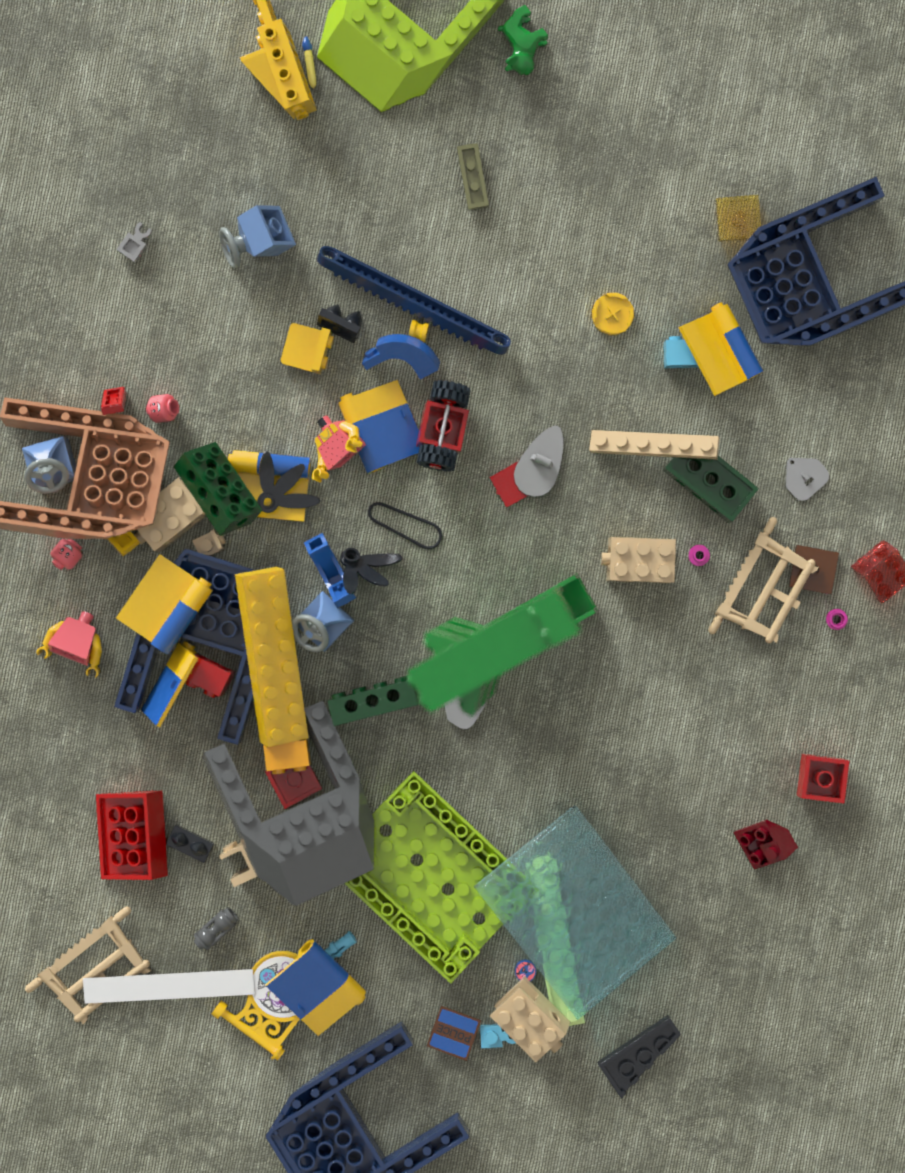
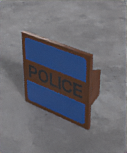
(453, 1033)

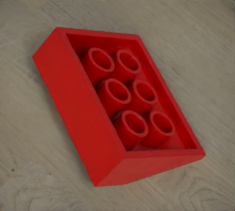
(131, 835)

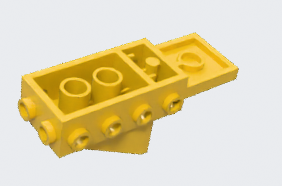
(279, 65)

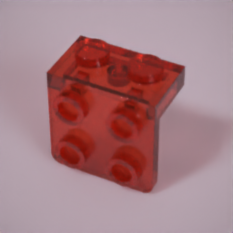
(882, 570)

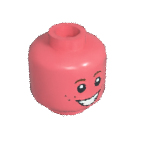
(162, 408)
(66, 554)

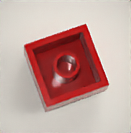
(210, 676)
(822, 778)

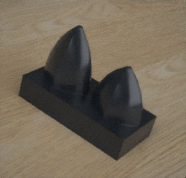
(345, 328)
(190, 843)

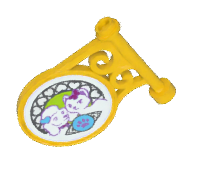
(265, 1005)

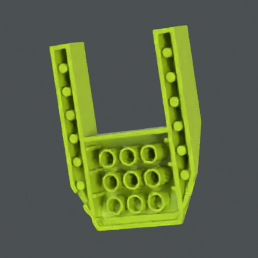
(388, 53)

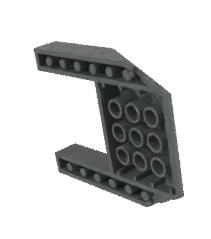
(310, 844)

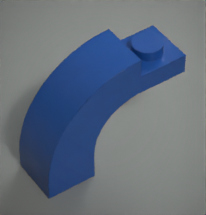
(406, 348)
(329, 569)

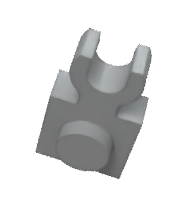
(133, 246)

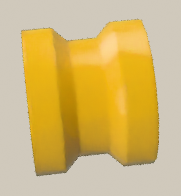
(419, 330)

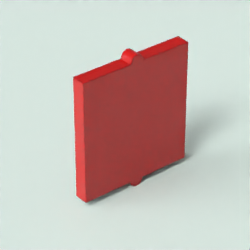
(506, 487)

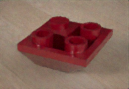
(765, 843)

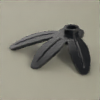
(284, 484)
(360, 564)

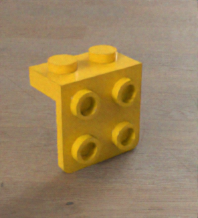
(307, 348)

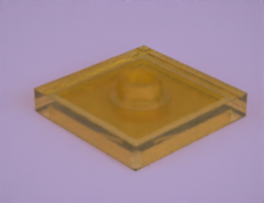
(737, 217)

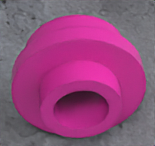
(692, 555)
(842, 622)

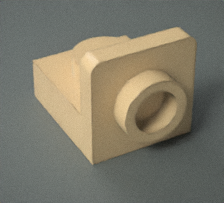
(210, 543)

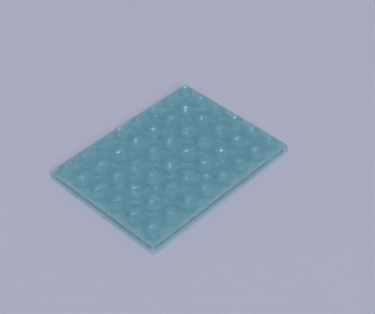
(575, 912)

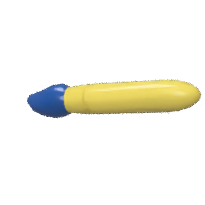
(307, 47)

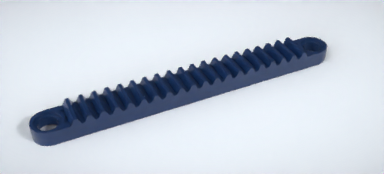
(413, 300)

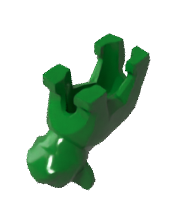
(522, 41)

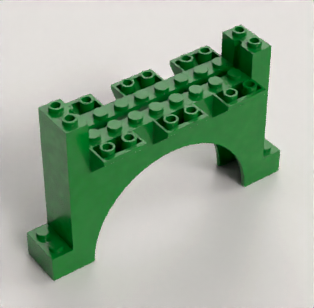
(475, 655)

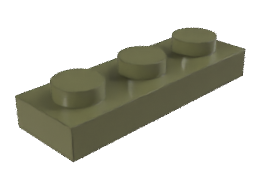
(472, 176)

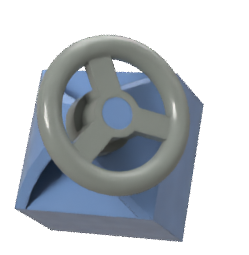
(261, 233)
(49, 465)
(321, 623)

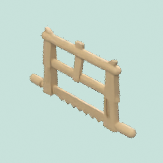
(786, 555)
(65, 994)

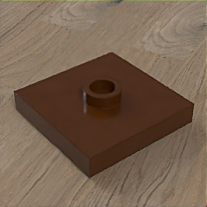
(823, 578)

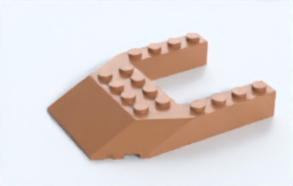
(114, 475)

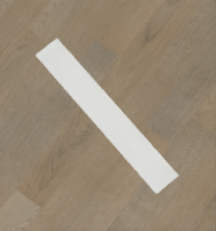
(168, 986)

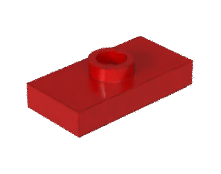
(113, 400)

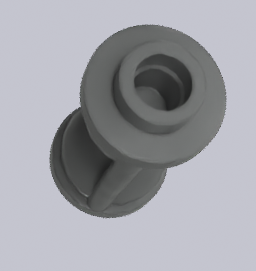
(223, 921)

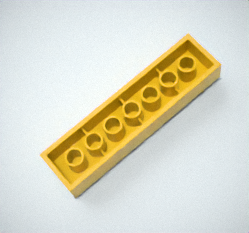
(271, 656)

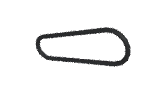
(400, 534)

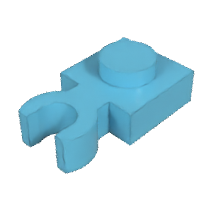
(493, 1035)

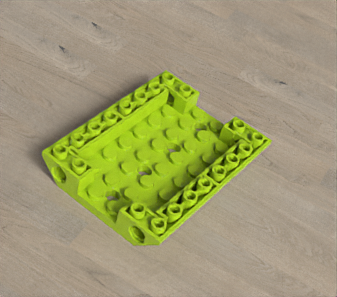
(412, 895)

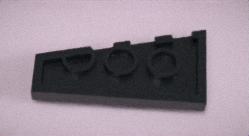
(631, 1059)

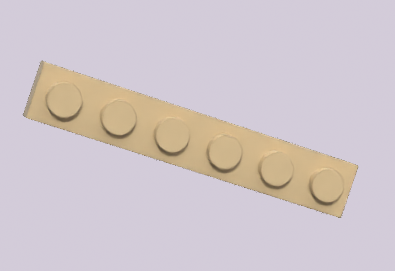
(654, 444)

